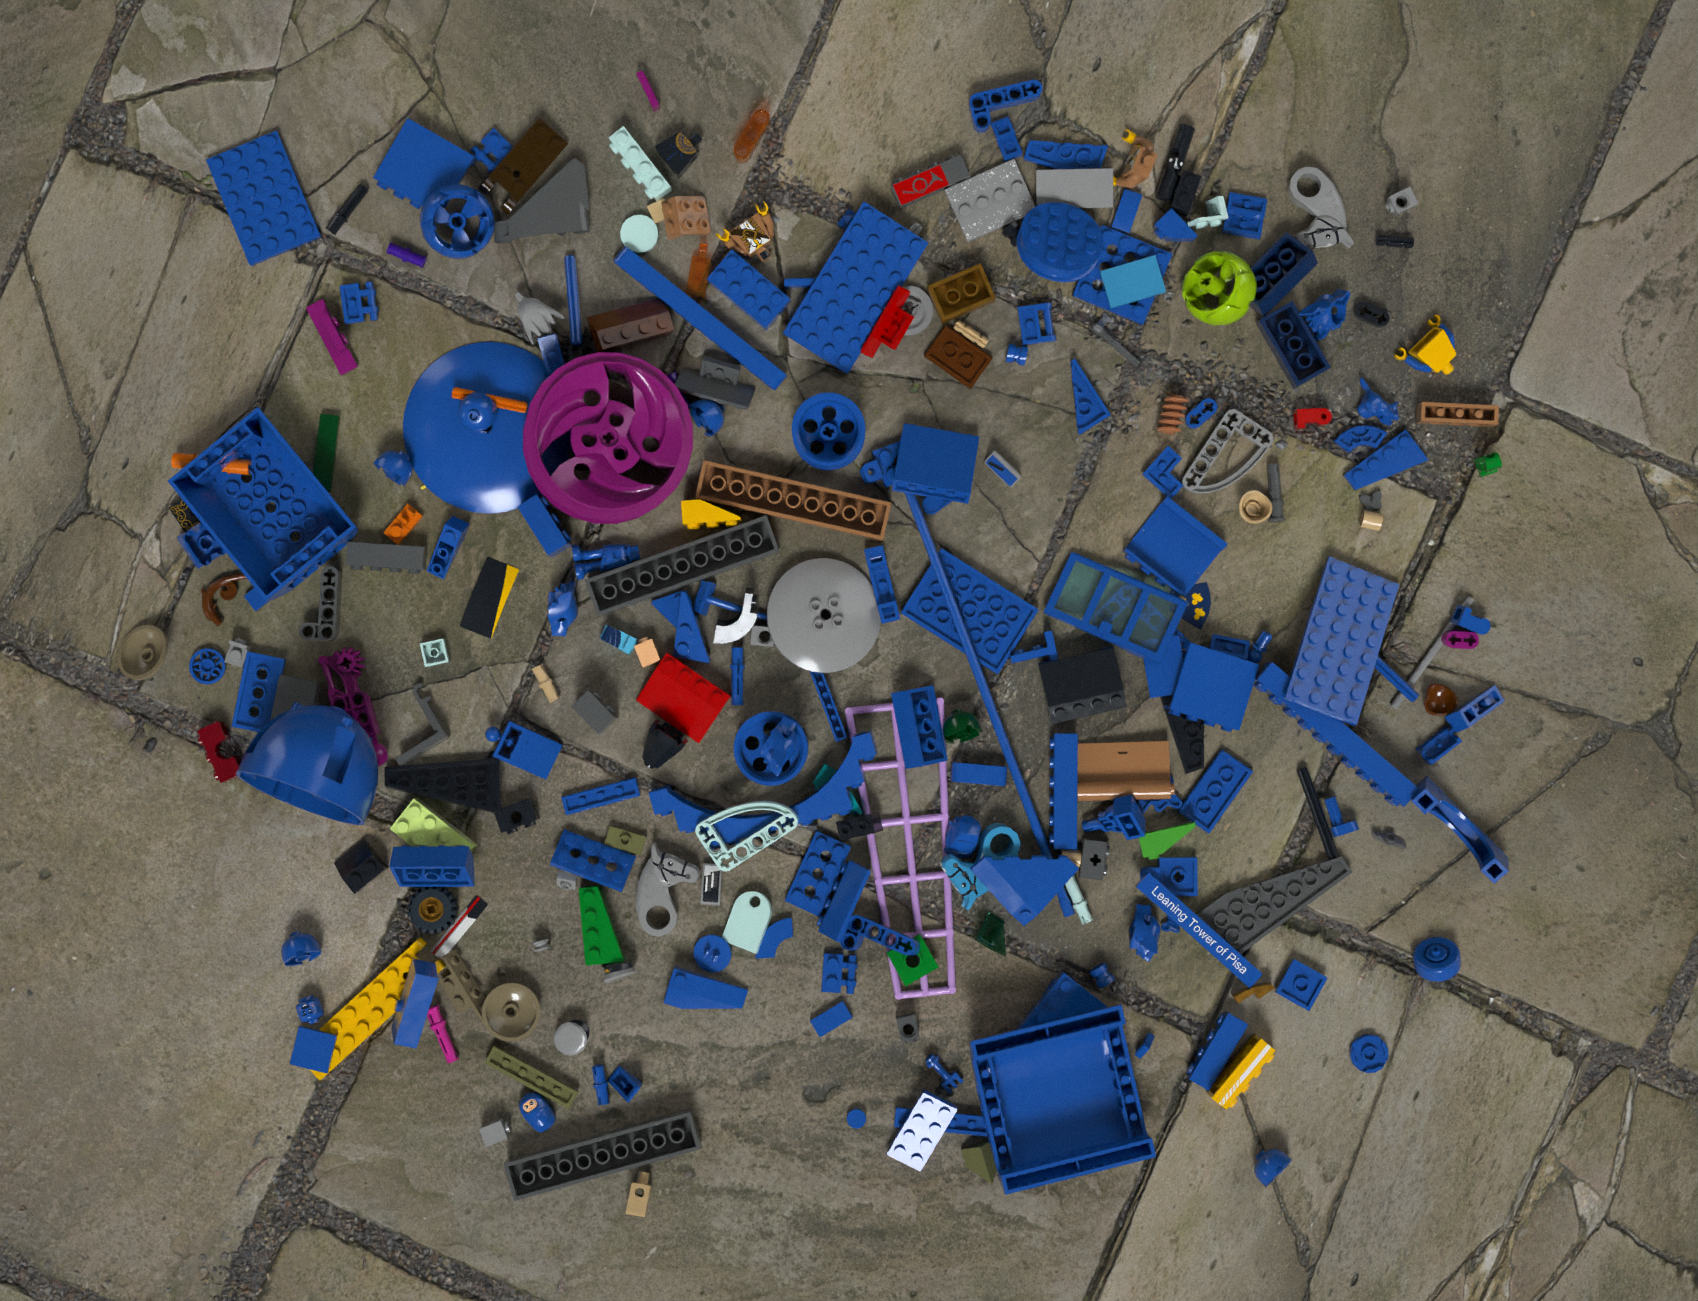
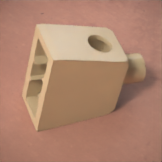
(639, 1205)

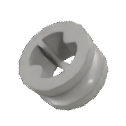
(541, 944)

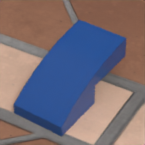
(1006, 139)
(1127, 210)

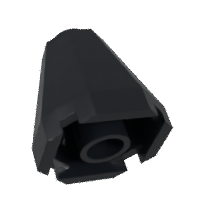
(662, 744)

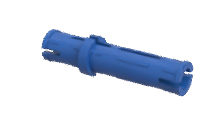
(737, 693)

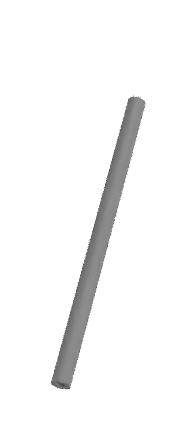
(1427, 659)

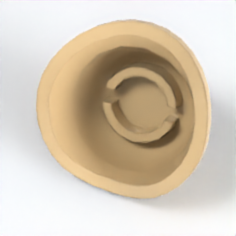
(1255, 507)

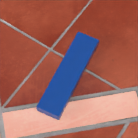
(600, 796)

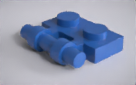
(494, 144)
(352, 302)
(832, 973)

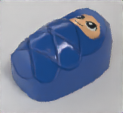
(537, 1111)

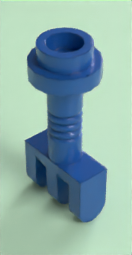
(932, 1061)

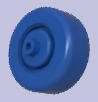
(1437, 959)

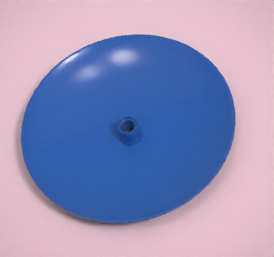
(472, 467)

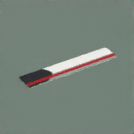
(459, 927)

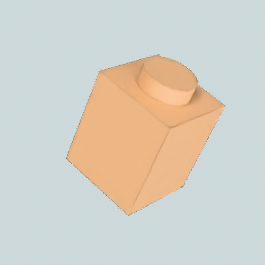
(647, 652)

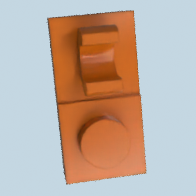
(403, 524)

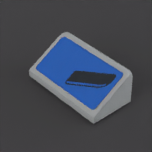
(1002, 469)

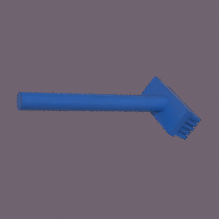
(705, 598)

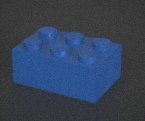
(545, 525)

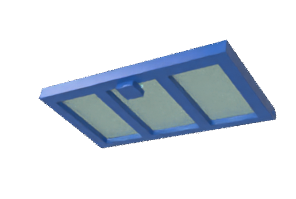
(1116, 607)

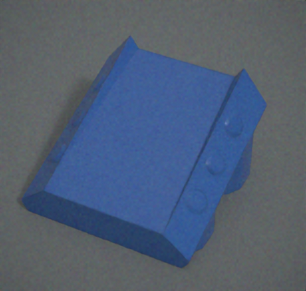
(200, 545)

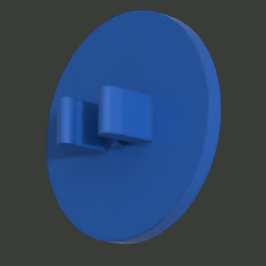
(712, 953)

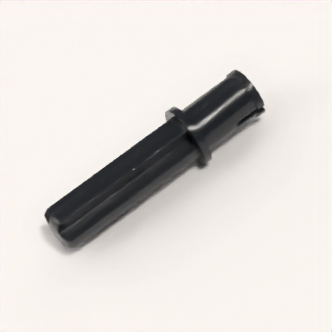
(347, 209)

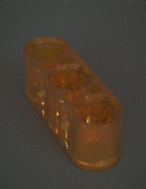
(751, 145)

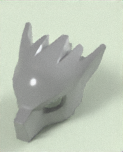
(535, 316)

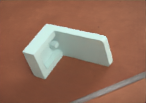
(1216, 211)

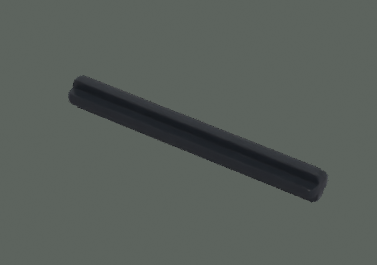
(1317, 813)

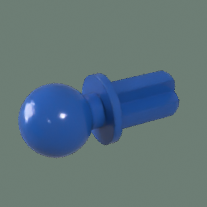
(1255, 655)

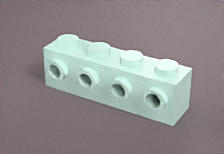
(640, 164)

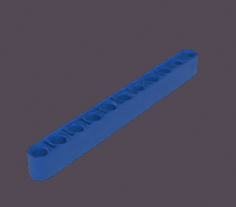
(699, 318)

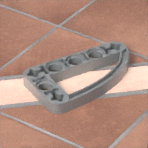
(1219, 444)

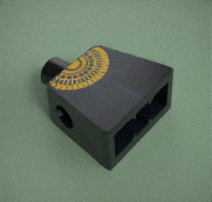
(679, 151)

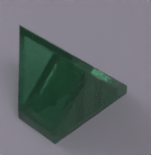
(992, 934)

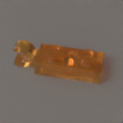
(699, 273)

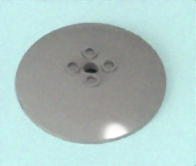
(797, 623)

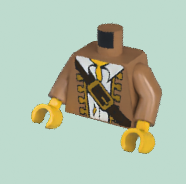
(1138, 163)
(751, 235)

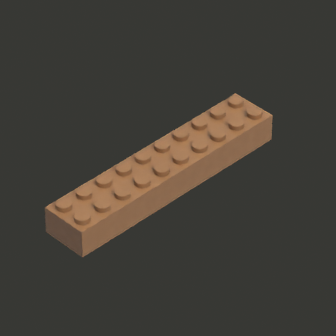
(793, 500)

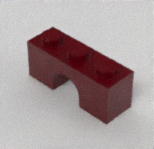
(211, 738)

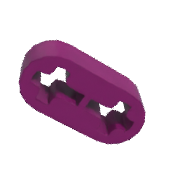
(1460, 634)

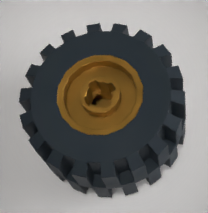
(433, 909)

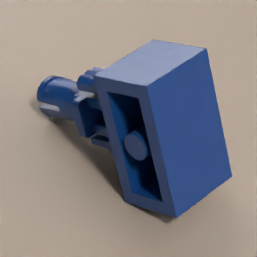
(1120, 817)

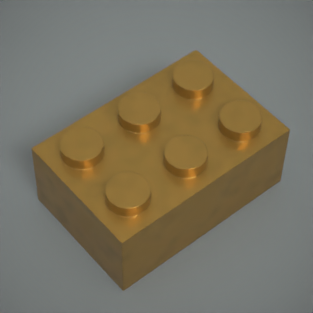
(961, 293)

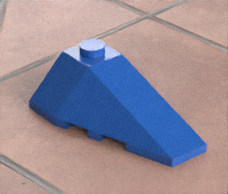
(699, 991)

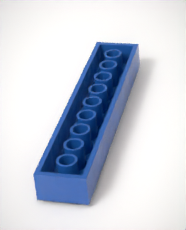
(1339, 740)

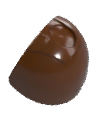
(1439, 700)

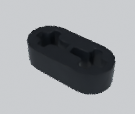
(1373, 310)

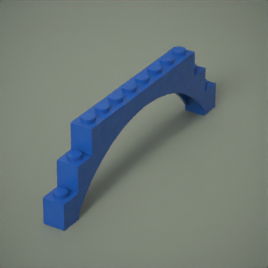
(828, 800)

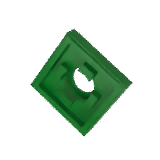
(909, 974)

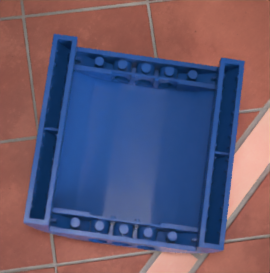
(1060, 1099)

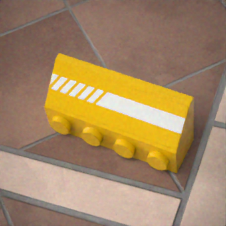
(1241, 1071)

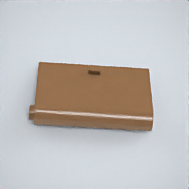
(1124, 769)

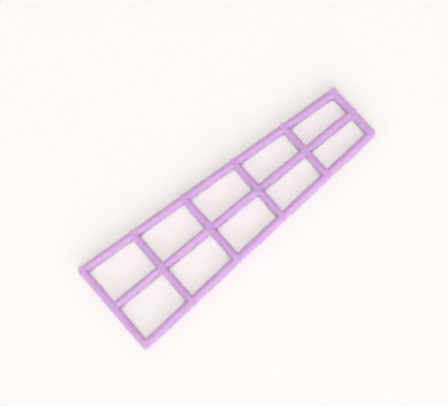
(906, 820)

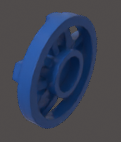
(207, 666)

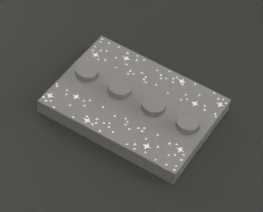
(990, 200)

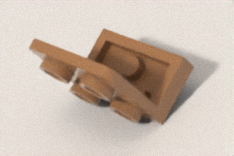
(685, 216)

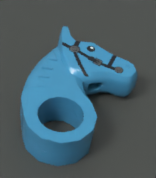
(959, 872)

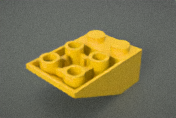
(703, 513)

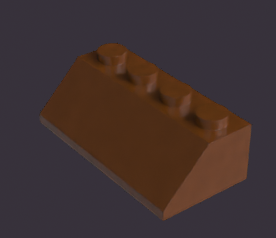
(630, 325)

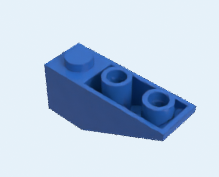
(447, 546)

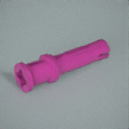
(438, 1025)

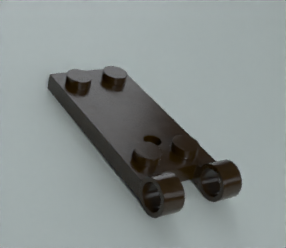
(530, 157)

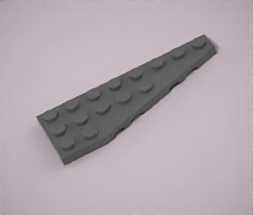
(1257, 909)

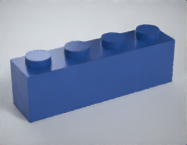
(1217, 1050)

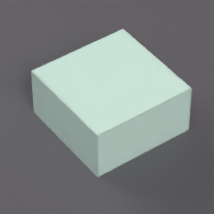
(434, 652)

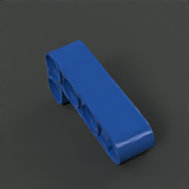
(1006, 101)
(882, 937)

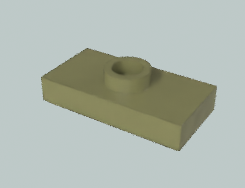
(625, 840)

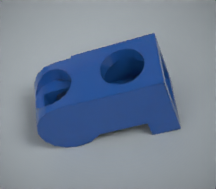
(1472, 623)

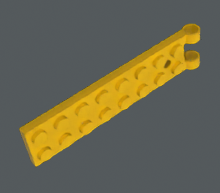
(371, 1006)

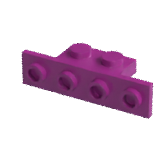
(334, 341)

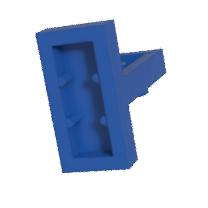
(1037, 651)

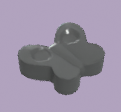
(1371, 502)

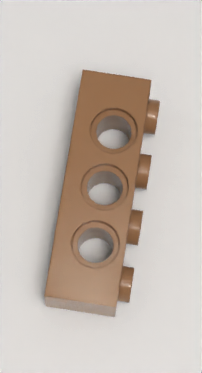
(1457, 414)

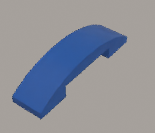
(881, 584)

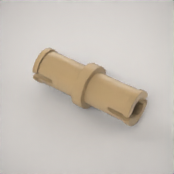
(545, 683)

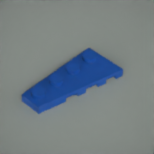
(1065, 155)
(1388, 460)

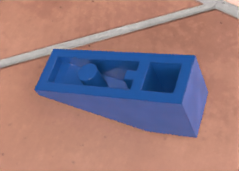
(1474, 709)

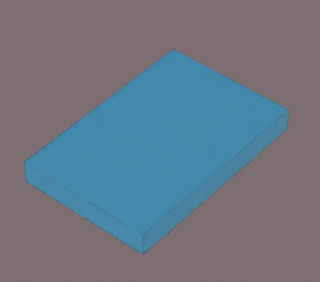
(1132, 281)

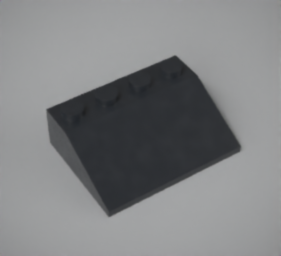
(1082, 685)

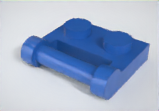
(1030, 324)

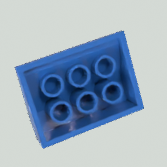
(1060, 1001)

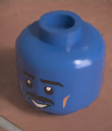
(309, 1009)

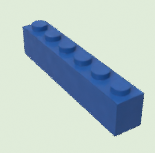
(1064, 790)

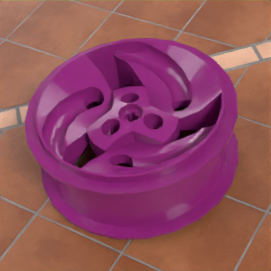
(656, 413)

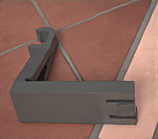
(432, 741)

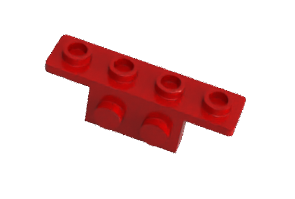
(891, 324)

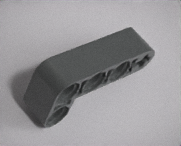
(324, 604)

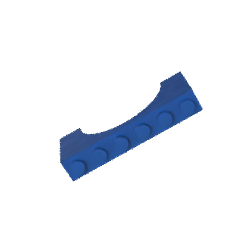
(1490, 857)

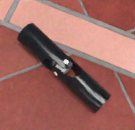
(1174, 165)

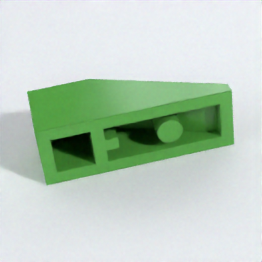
(1160, 840)

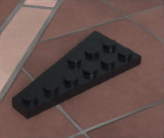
(1187, 737)
(457, 782)

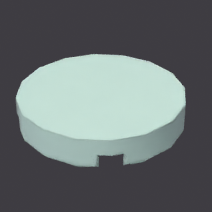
(639, 233)

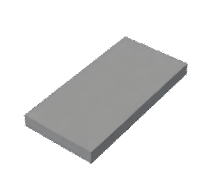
(1075, 187)

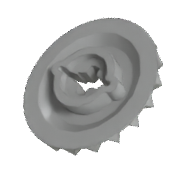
(922, 313)

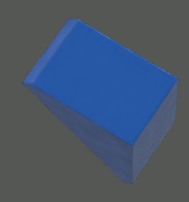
(624, 1083)

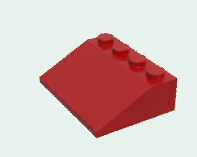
(683, 697)

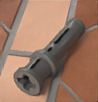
(1275, 493)

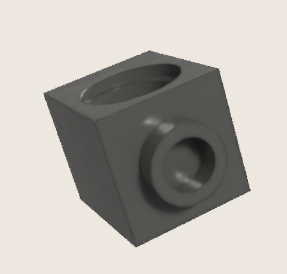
(907, 1019)

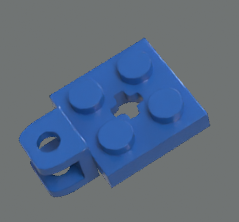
(881, 466)
(1167, 868)

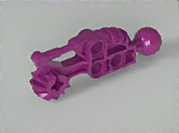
(349, 676)

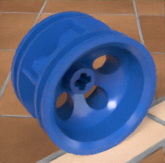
(845, 411)
(745, 757)

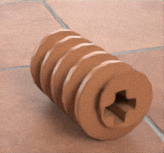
(1171, 417)

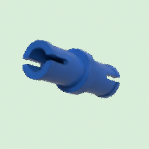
(600, 1084)

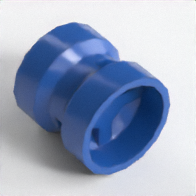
(1016, 354)
(1102, 976)

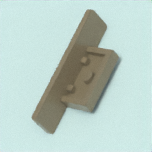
(461, 985)

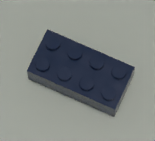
(1280, 272)
(1293, 345)

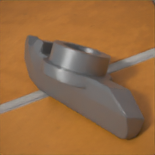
(1389, 839)

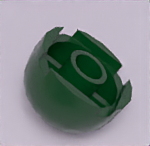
(960, 726)

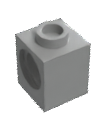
(1408, 198)
(755, 637)
(495, 1131)

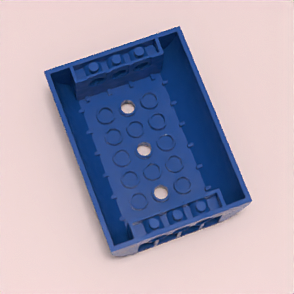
(239, 514)

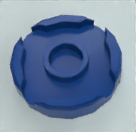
(1368, 1053)

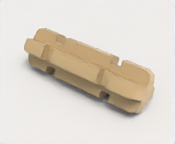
(970, 334)

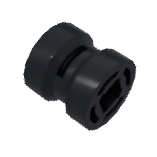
(1011, 232)

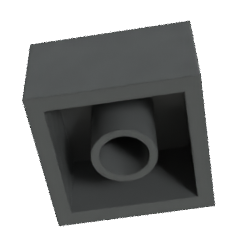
(595, 711)

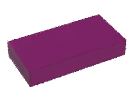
(648, 90)

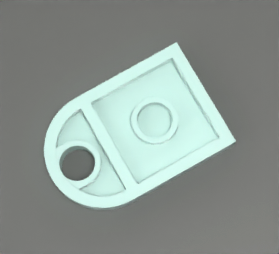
(748, 923)

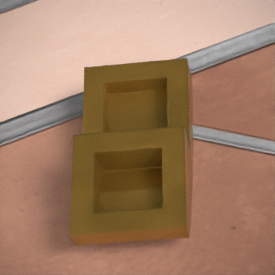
(1257, 989)

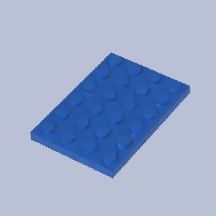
(263, 198)
(989, 611)

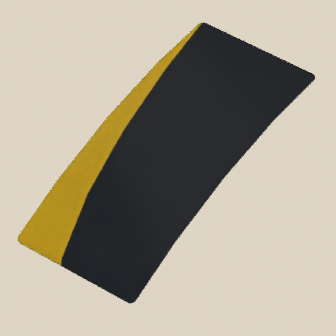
(489, 597)

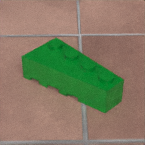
(598, 930)

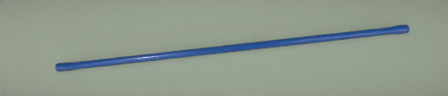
(1063, 899)

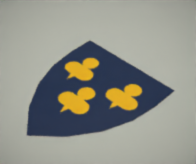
(1198, 605)

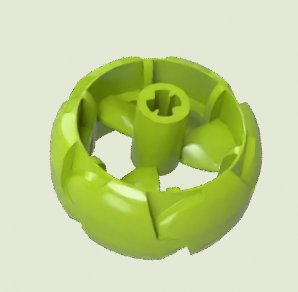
(1201, 280)

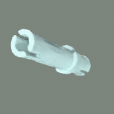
(1078, 901)

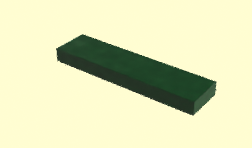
(326, 449)

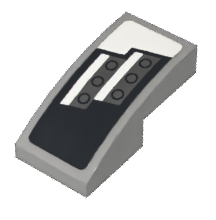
(711, 885)

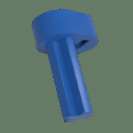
(1339, 827)

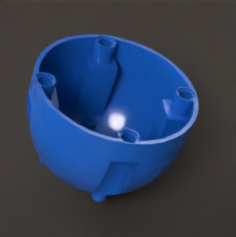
(315, 762)

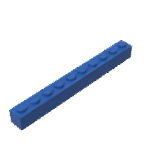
(829, 706)

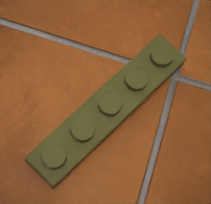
(531, 1077)

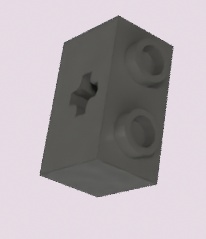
(1088, 849)

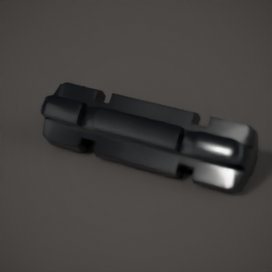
(1394, 241)

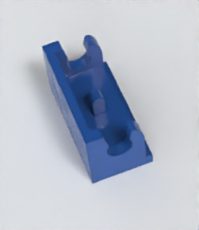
(1438, 745)

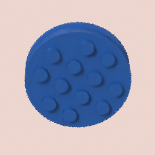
(1059, 242)

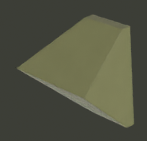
(980, 1160)

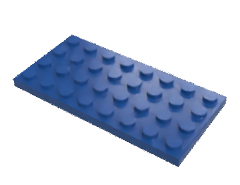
(854, 287)
(1341, 641)

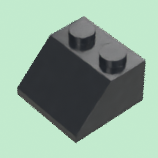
(360, 866)

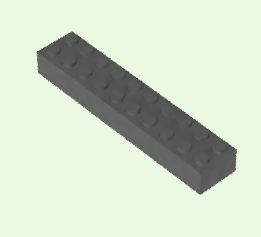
(682, 566)
(602, 1154)

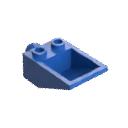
(528, 750)

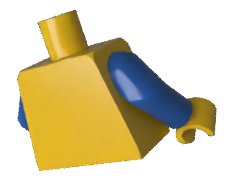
(1433, 350)

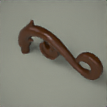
(207, 596)

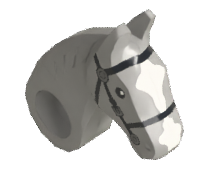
(1326, 207)
(653, 887)

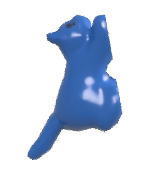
(1374, 405)

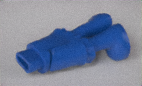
(612, 557)

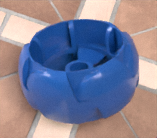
(461, 245)

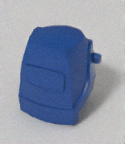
(962, 836)

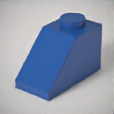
(1173, 228)

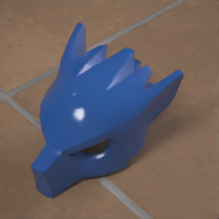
(1320, 316)
(562, 605)
(780, 749)
(1144, 932)

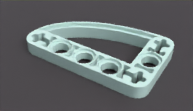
(747, 843)

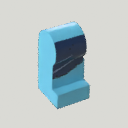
(618, 639)

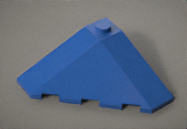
(1024, 884)

